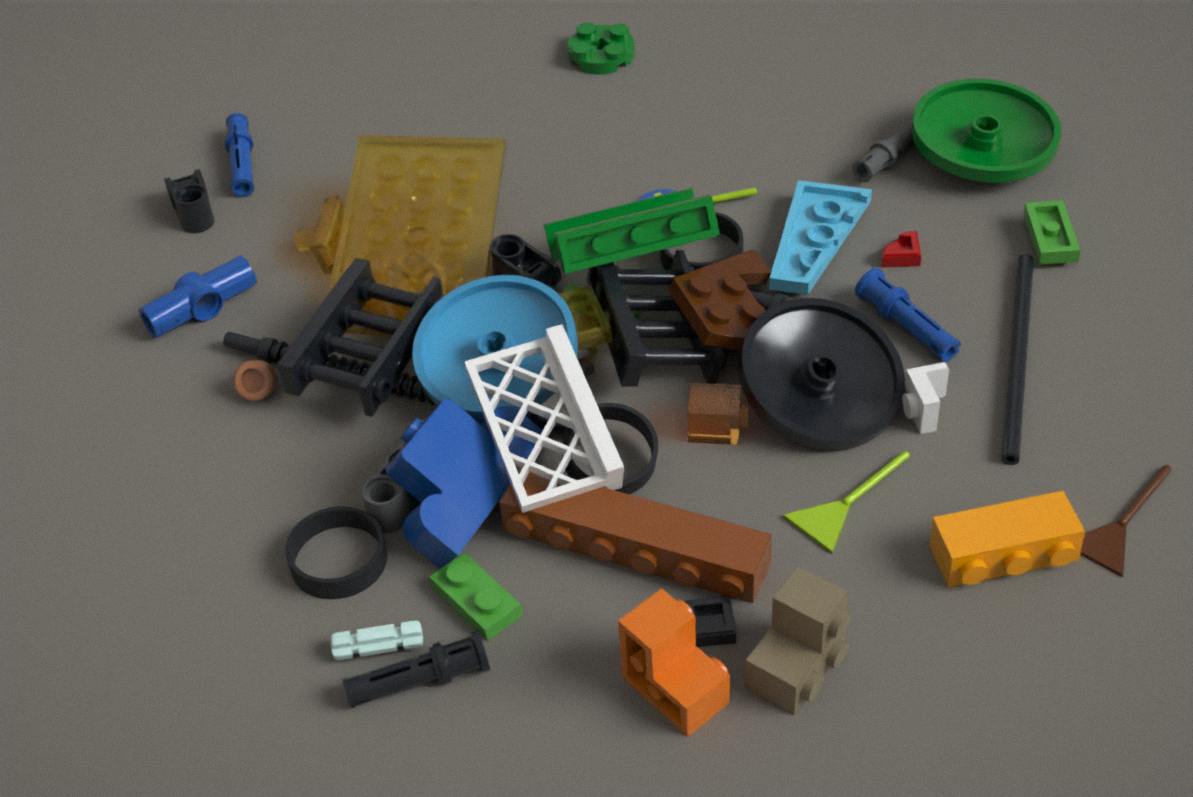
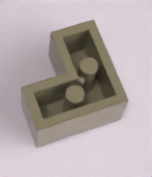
(802, 643)

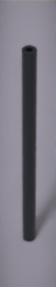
(1018, 361)

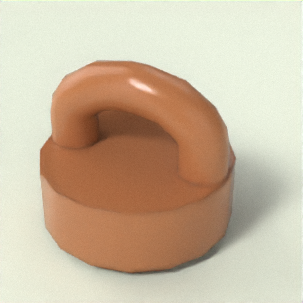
(255, 380)

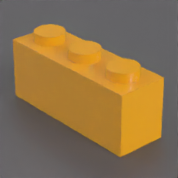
(1006, 539)

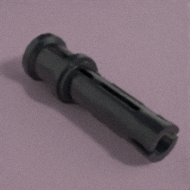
(439, 664)

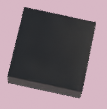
(713, 621)

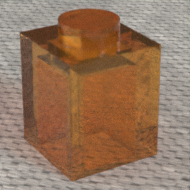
(716, 413)

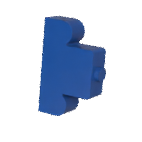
(455, 476)

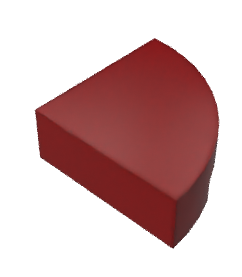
(903, 251)

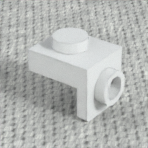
(922, 394)

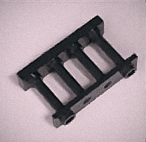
(341, 311)
(627, 349)

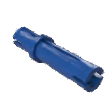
(239, 145)

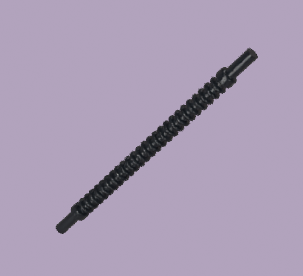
(271, 350)

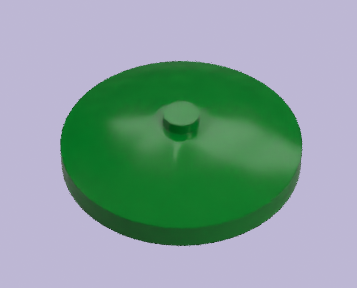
(986, 130)

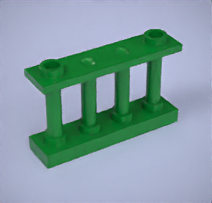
(631, 229)

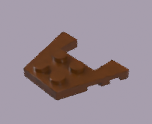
(718, 298)

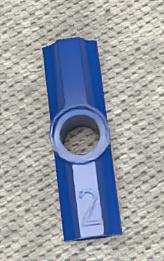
(197, 296)

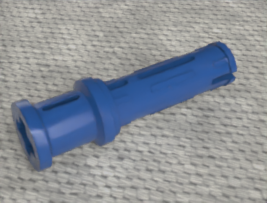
(895, 305)

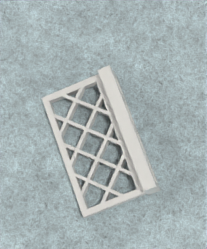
(581, 412)

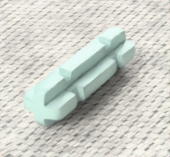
(376, 640)

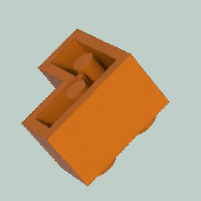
(667, 665)

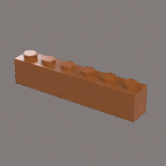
(646, 538)

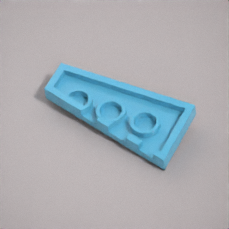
(814, 232)

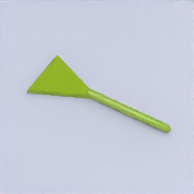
(826, 521)

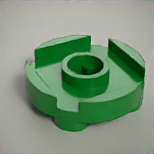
(615, 46)

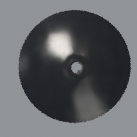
(821, 373)

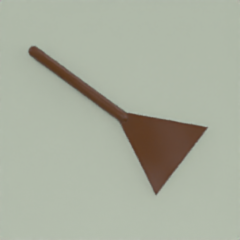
(1107, 542)

